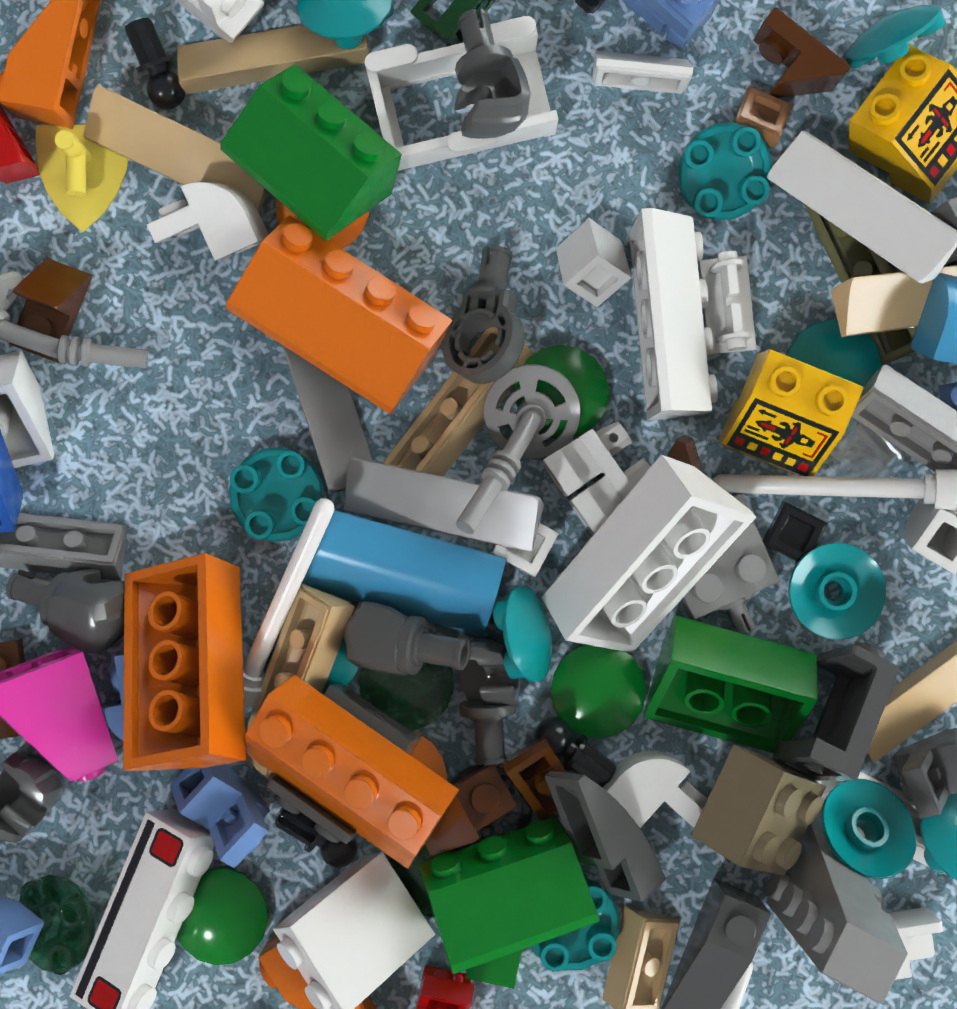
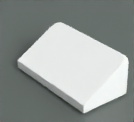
(641, 72)

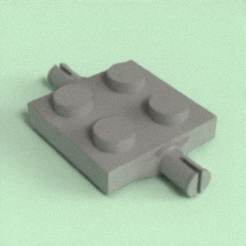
(733, 580)

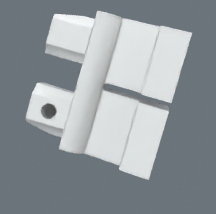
(586, 459)

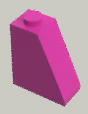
(58, 713)

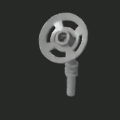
(61, 348)
(525, 439)

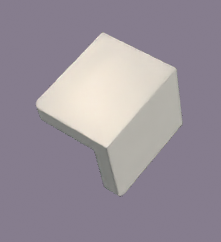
(593, 263)
(529, 561)
(916, 932)

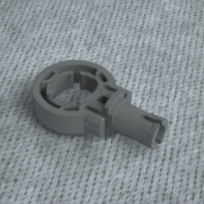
(484, 307)

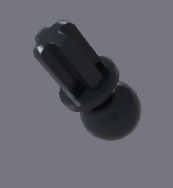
(163, 85)
(577, 754)
(303, 829)

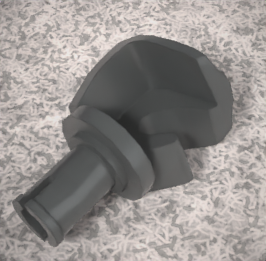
(490, 81)
(75, 606)
(399, 645)
(489, 697)
(26, 794)

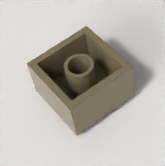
(758, 812)

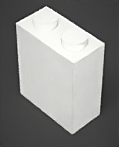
(353, 934)

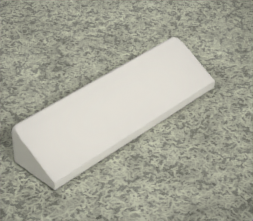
(865, 207)

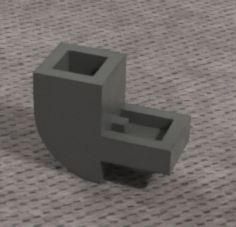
(929, 771)

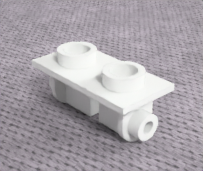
(729, 303)

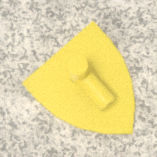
(78, 173)

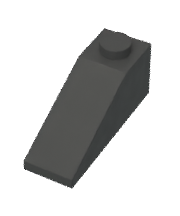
(718, 948)

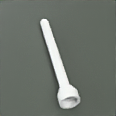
(934, 489)
(284, 598)

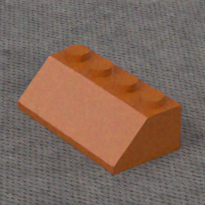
(338, 314)
(183, 666)
(348, 769)

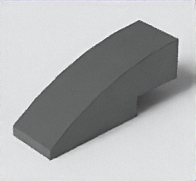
(605, 836)

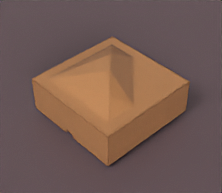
(763, 114)

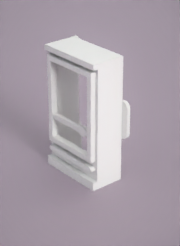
(405, 67)

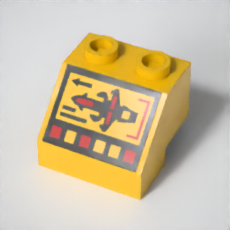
(911, 124)
(790, 414)

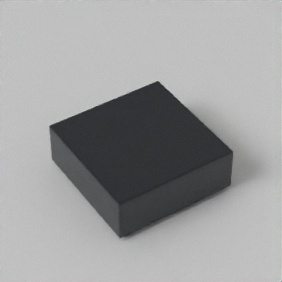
(793, 532)

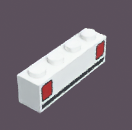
(145, 913)

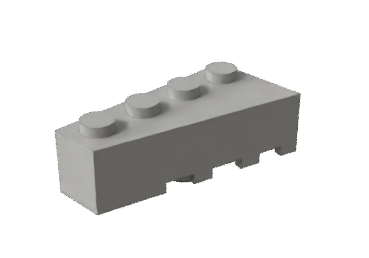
(838, 919)

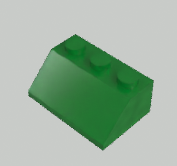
(311, 152)
(731, 685)
(507, 893)

